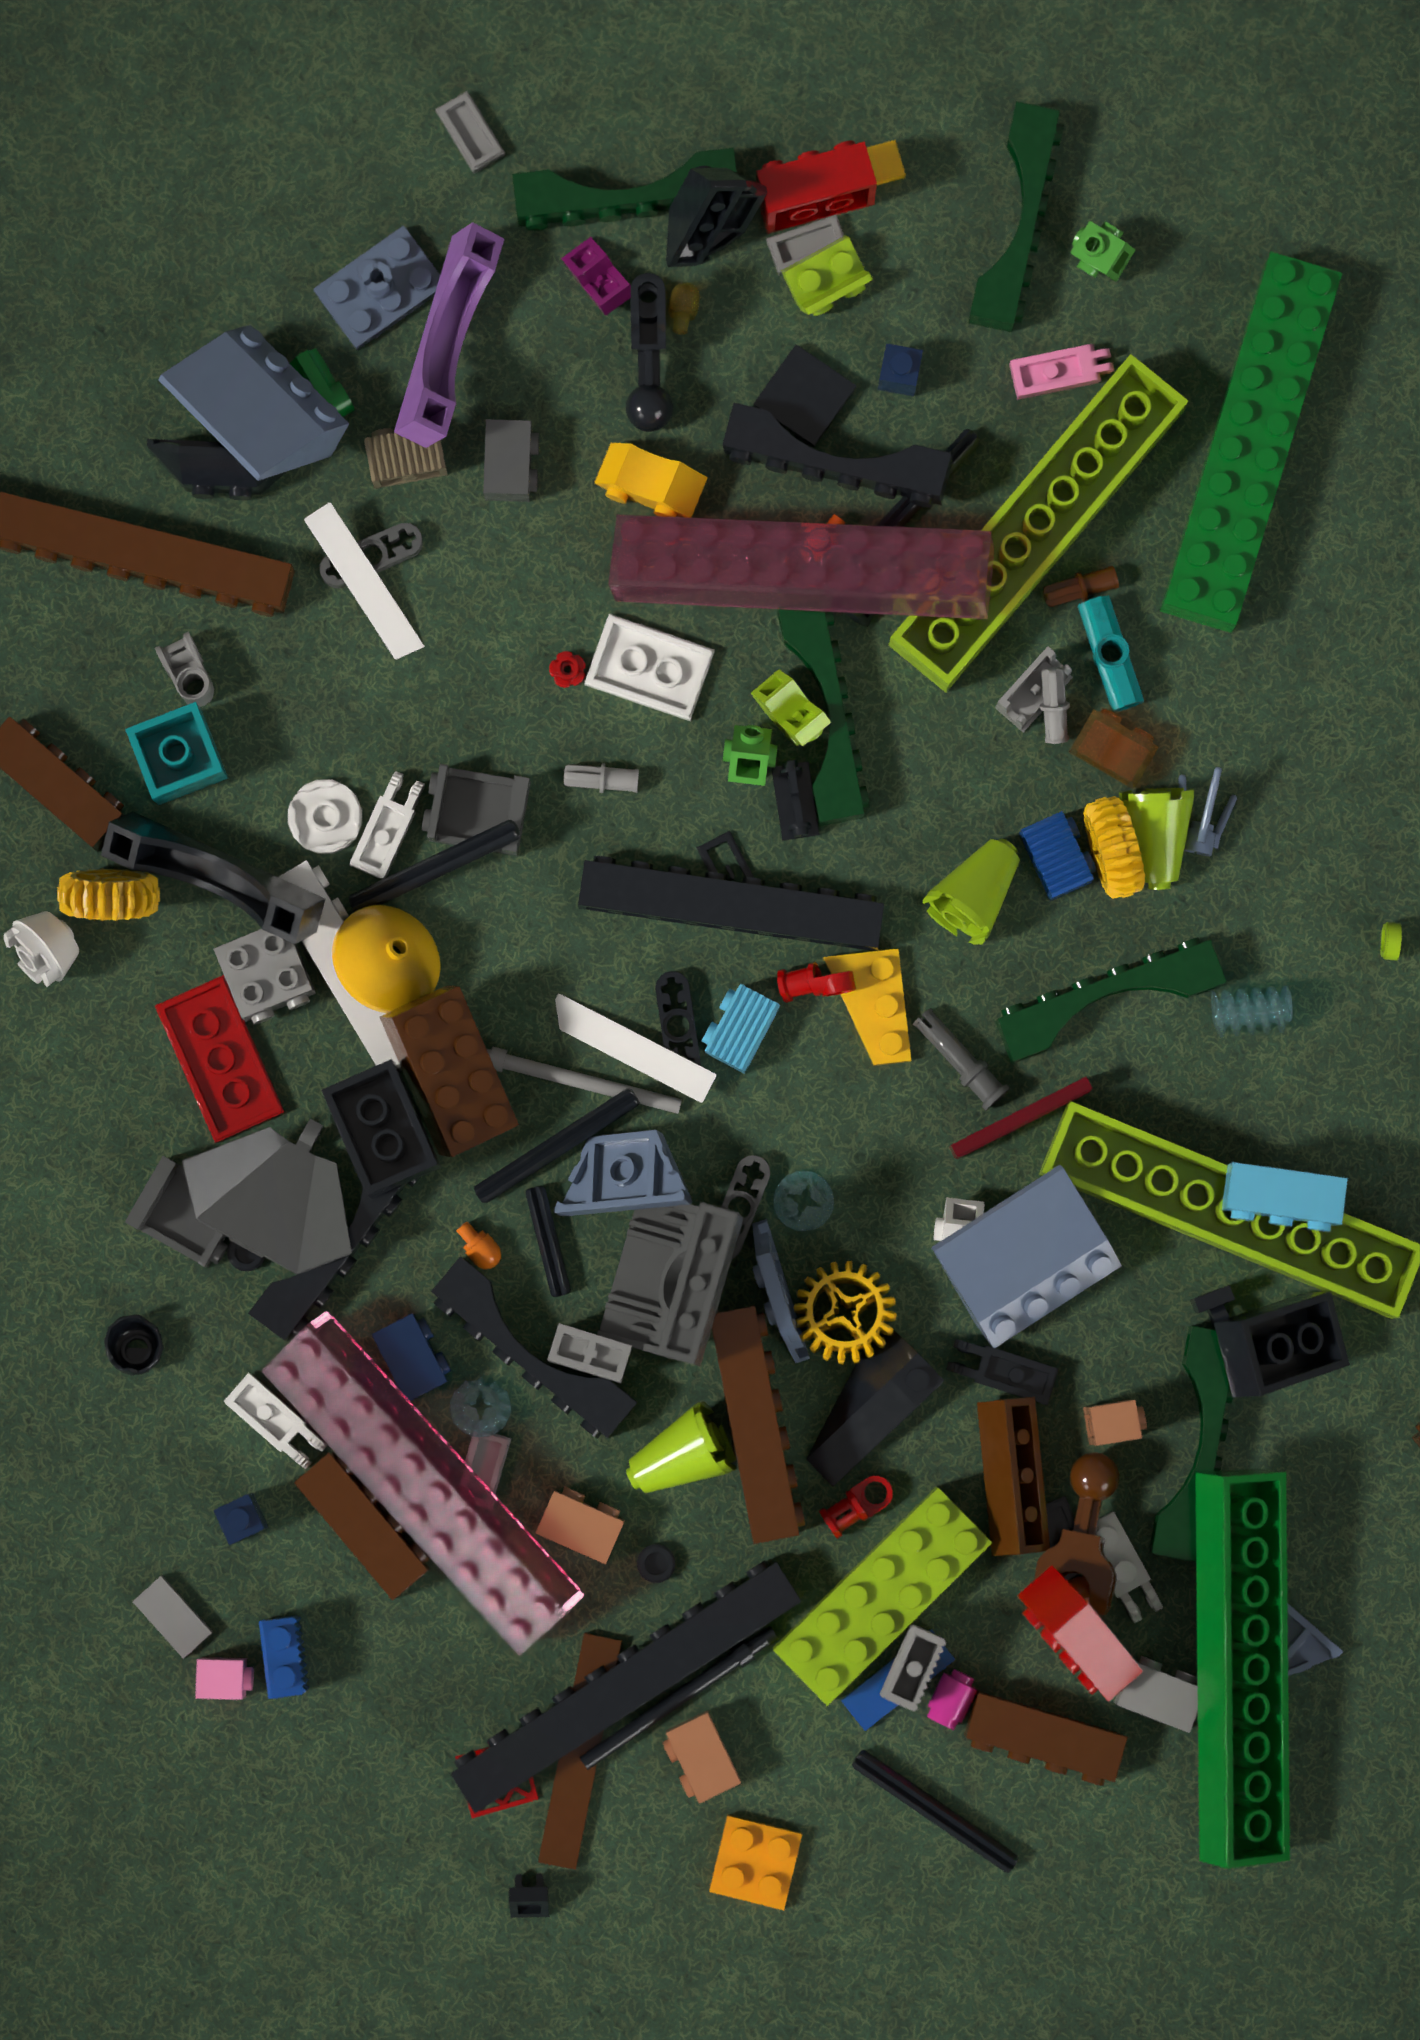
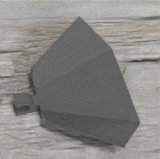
(272, 1198)

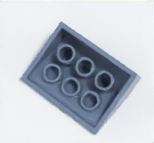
(256, 403)
(1026, 1256)

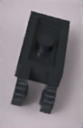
(1007, 1372)

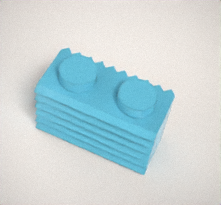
(741, 1027)

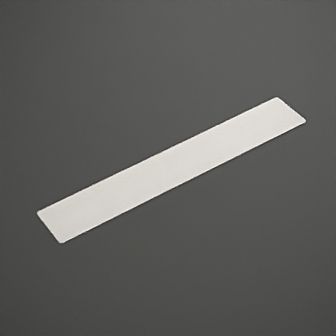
(363, 581)
(633, 1049)

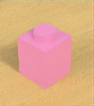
(223, 1678)

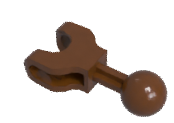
(1080, 1550)

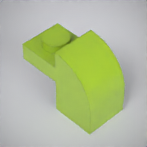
(790, 709)

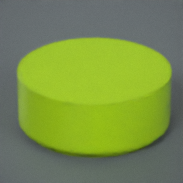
(1391, 941)

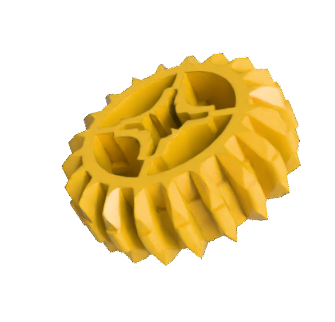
(1114, 847)
(108, 894)
(830, 1322)

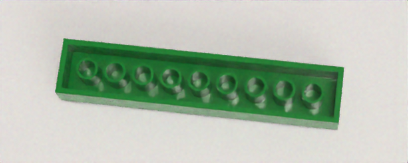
(1251, 442)
(1242, 1667)

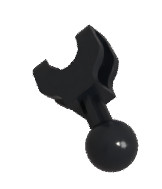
(648, 405)

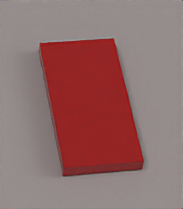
(219, 1059)

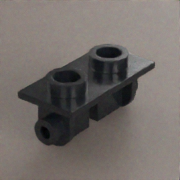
(795, 800)

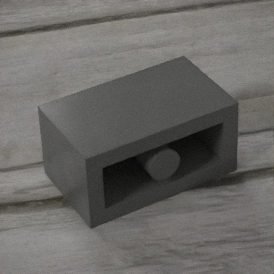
(508, 460)

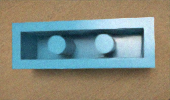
(1284, 1196)

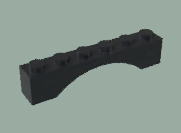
(911, 473)
(159, 850)
(473, 1298)
(290, 1300)

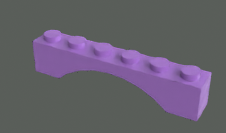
(431, 387)

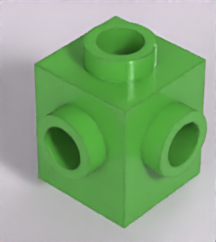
(1101, 250)
(749, 754)

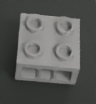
(264, 975)

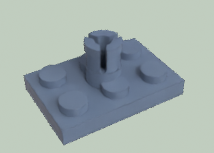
(379, 288)

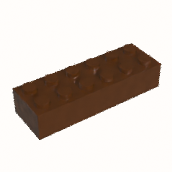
(755, 1426)

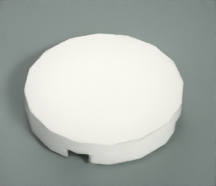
(333, 824)

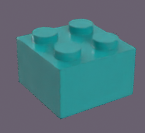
(176, 753)

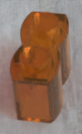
(1114, 748)

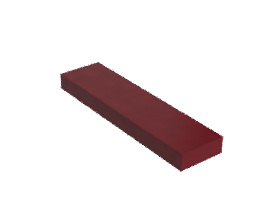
(1020, 1118)

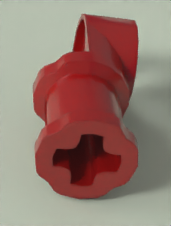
(811, 981)
(860, 1506)

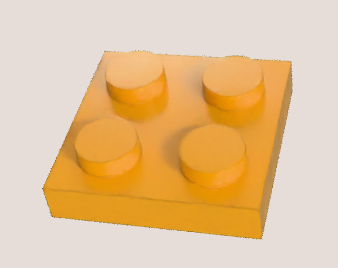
(755, 1862)

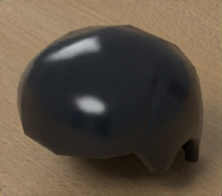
(133, 1360)

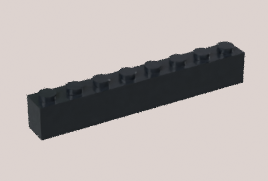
(731, 905)

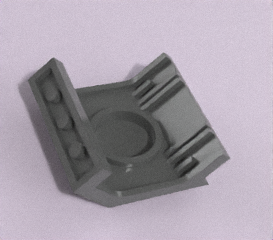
(671, 1279)

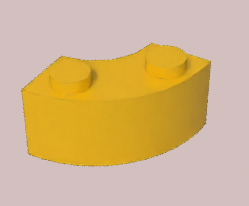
(650, 481)

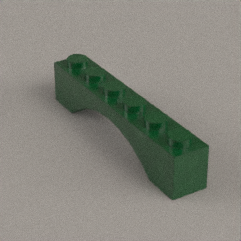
(1030, 145)
(549, 198)
(836, 786)
(1183, 973)
(1176, 1522)

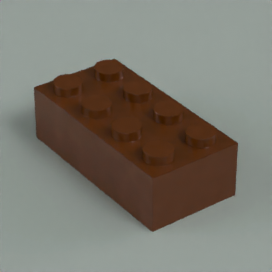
(449, 1071)

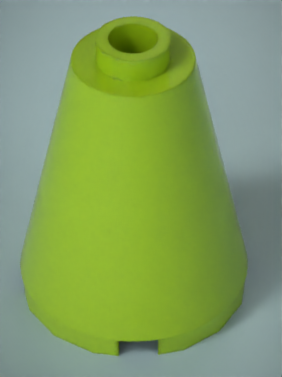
(1161, 828)
(975, 891)
(683, 1453)

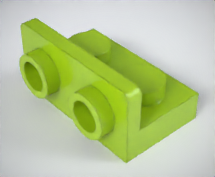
(826, 277)

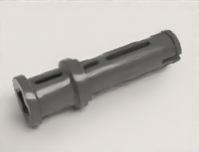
(973, 1072)

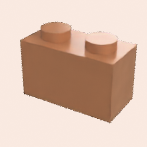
(1114, 1422)
(581, 1526)
(702, 1757)

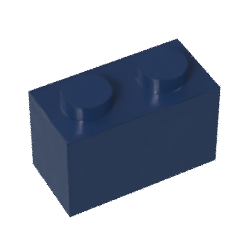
(412, 1357)

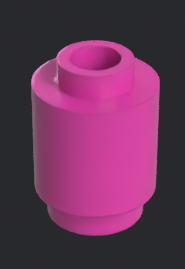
(952, 1699)

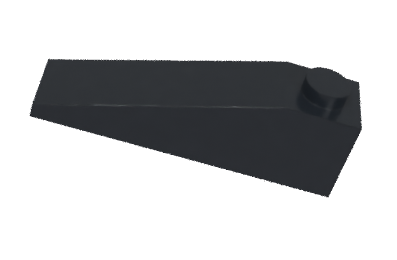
(872, 1405)

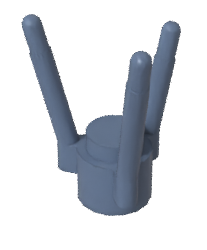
(1201, 835)

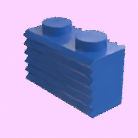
(1057, 855)
(283, 1656)

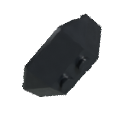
(710, 214)
(208, 469)

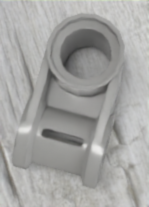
(185, 665)

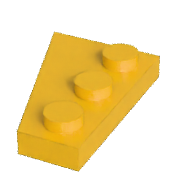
(876, 1003)

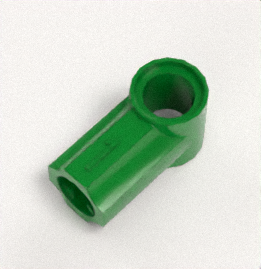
(314, 369)

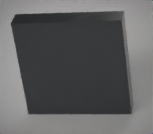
(805, 395)

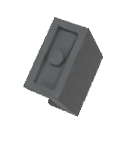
(472, 803)
(168, 1215)

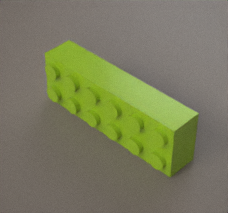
(881, 1596)

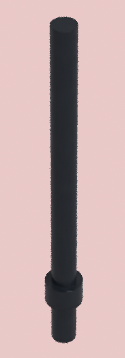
(740, 1654)

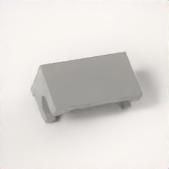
(1024, 697)
(589, 1353)

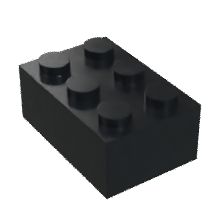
(381, 1128)
(1281, 1344)

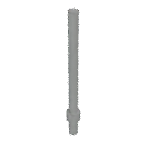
(502, 1060)

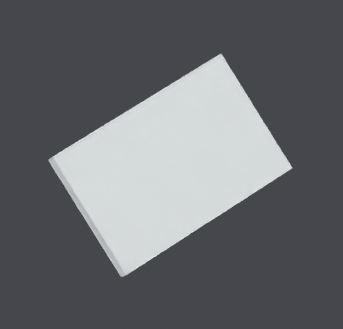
(649, 667)

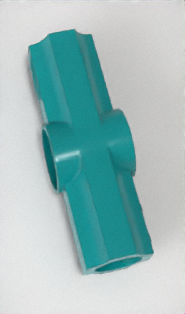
(1104, 631)

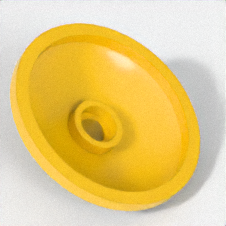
(372, 968)

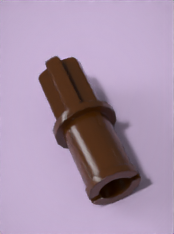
(1080, 586)

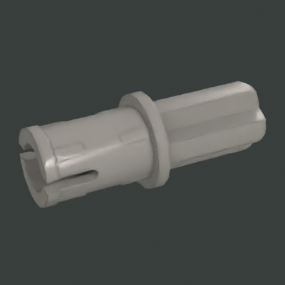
(1054, 705)
(601, 778)

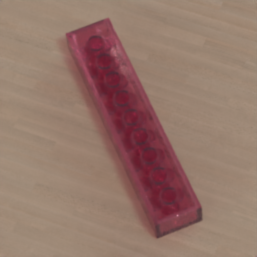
(802, 566)
(423, 1482)

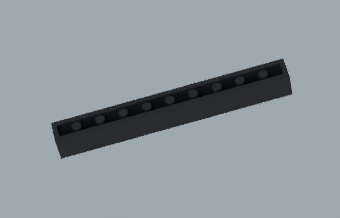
(625, 1686)

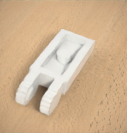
(386, 829)
(272, 1418)
(1127, 1565)

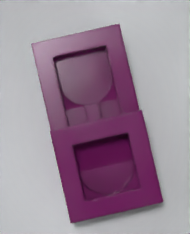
(598, 276)

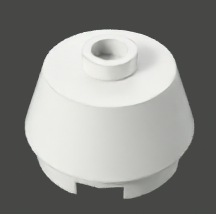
(44, 946)

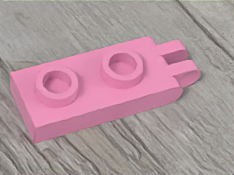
(1059, 370)

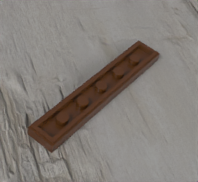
(572, 1779)

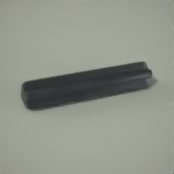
(548, 1241)

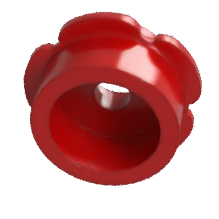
(576, 674)

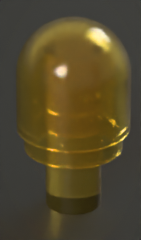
(683, 306)

